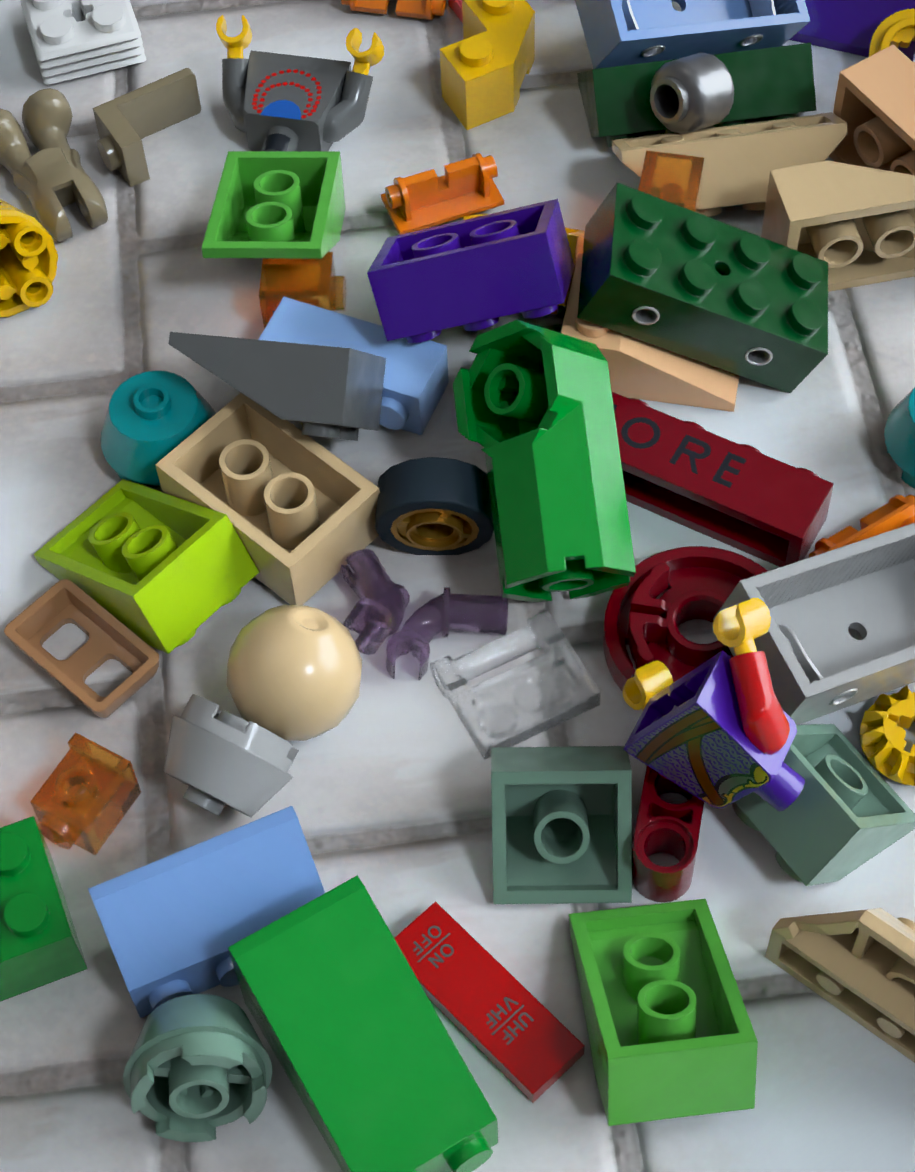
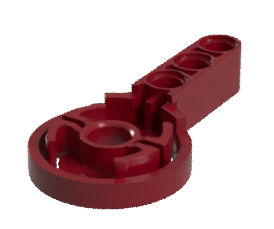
(697, 586)

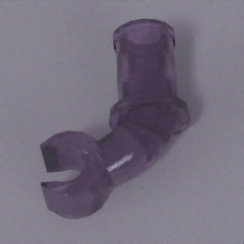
(380, 603)
(446, 614)

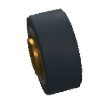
(434, 507)

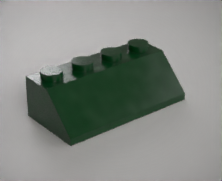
(765, 82)

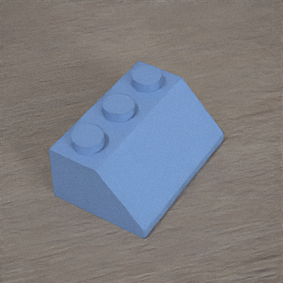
(185, 910)

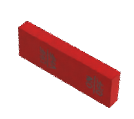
(488, 1003)

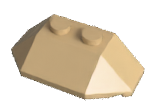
(741, 155)
(858, 965)

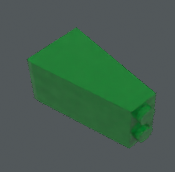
(363, 1039)

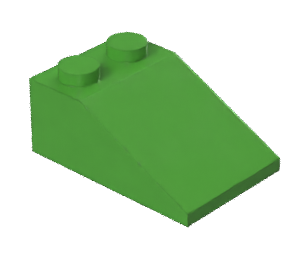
(277, 205)
(663, 1013)

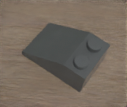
(322, 386)

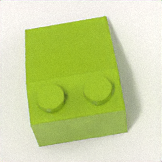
(152, 561)

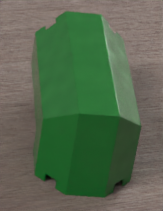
(550, 461)

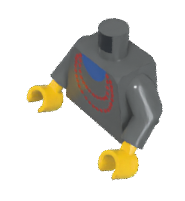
(292, 98)

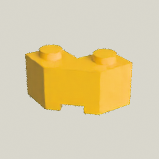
(488, 66)

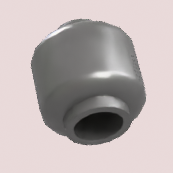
(692, 93)

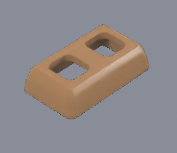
(107, 640)

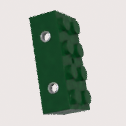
(706, 289)

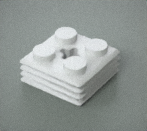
(82, 37)

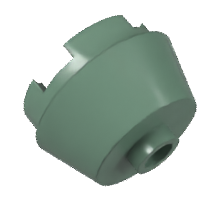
(197, 1068)

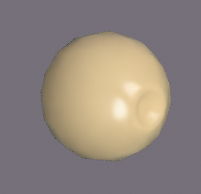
(294, 672)

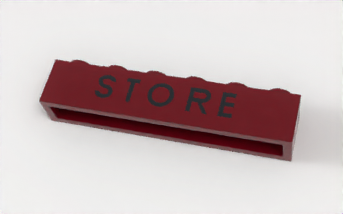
(718, 485)

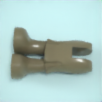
(53, 174)

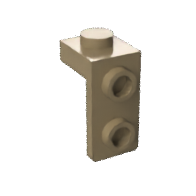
(141, 114)

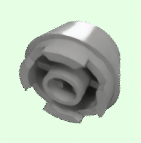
(226, 759)

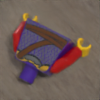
(720, 723)

